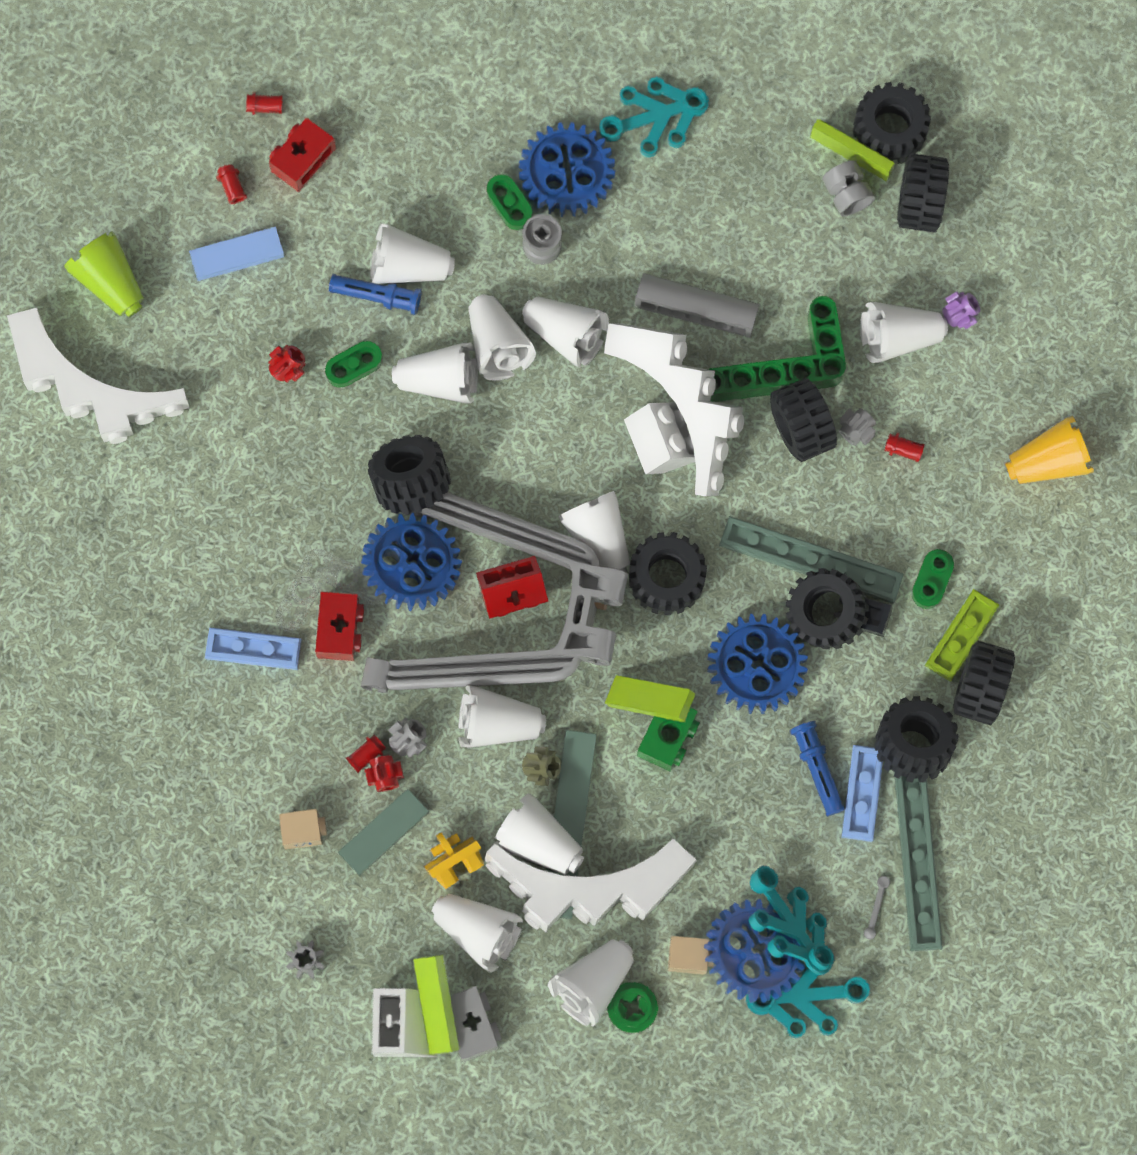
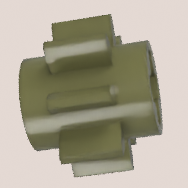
(541, 766)

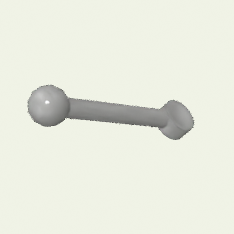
(883, 883)

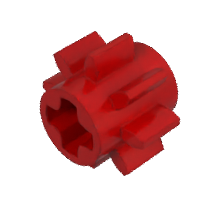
(286, 363)
(384, 773)

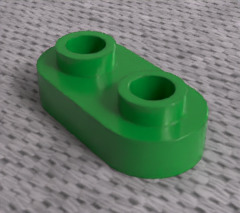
(510, 203)
(352, 363)
(933, 578)

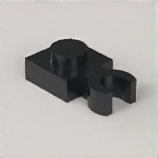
(878, 617)

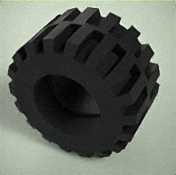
(900, 102)
(923, 192)
(803, 419)
(409, 474)
(672, 549)
(809, 591)
(984, 682)
(924, 719)

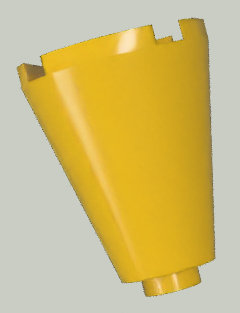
(1050, 456)

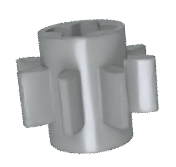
(857, 426)
(407, 737)
(308, 968)

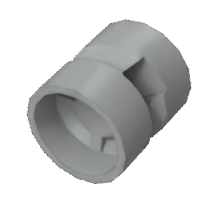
(849, 190)
(542, 239)

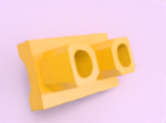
(442, 866)

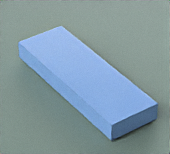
(236, 253)
(253, 648)
(862, 794)

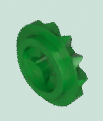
(647, 1005)

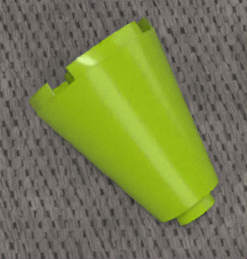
(107, 274)

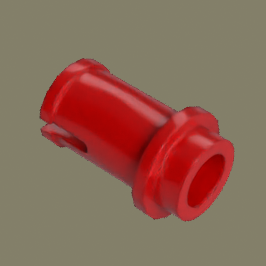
(263, 103)
(232, 186)
(904, 447)
(365, 753)

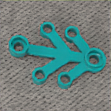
(657, 113)
(813, 952)
(801, 998)

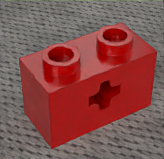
(300, 168)
(512, 587)
(336, 608)

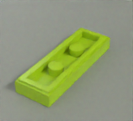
(852, 149)
(961, 635)
(650, 698)
(436, 1004)

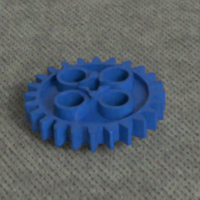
(539, 172)
(391, 577)
(739, 684)
(731, 961)

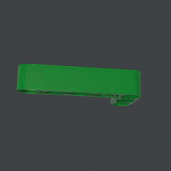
(785, 368)

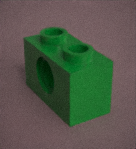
(665, 753)

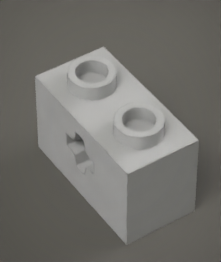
(482, 1040)

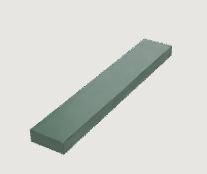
(806, 557)
(574, 789)
(918, 865)

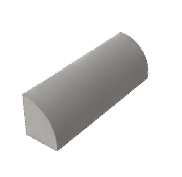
(696, 305)

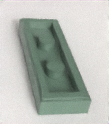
(383, 832)

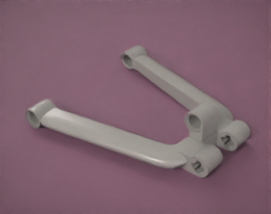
(578, 639)

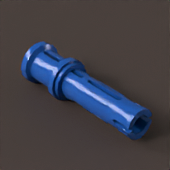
(390, 300)
(817, 751)

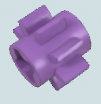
(961, 310)

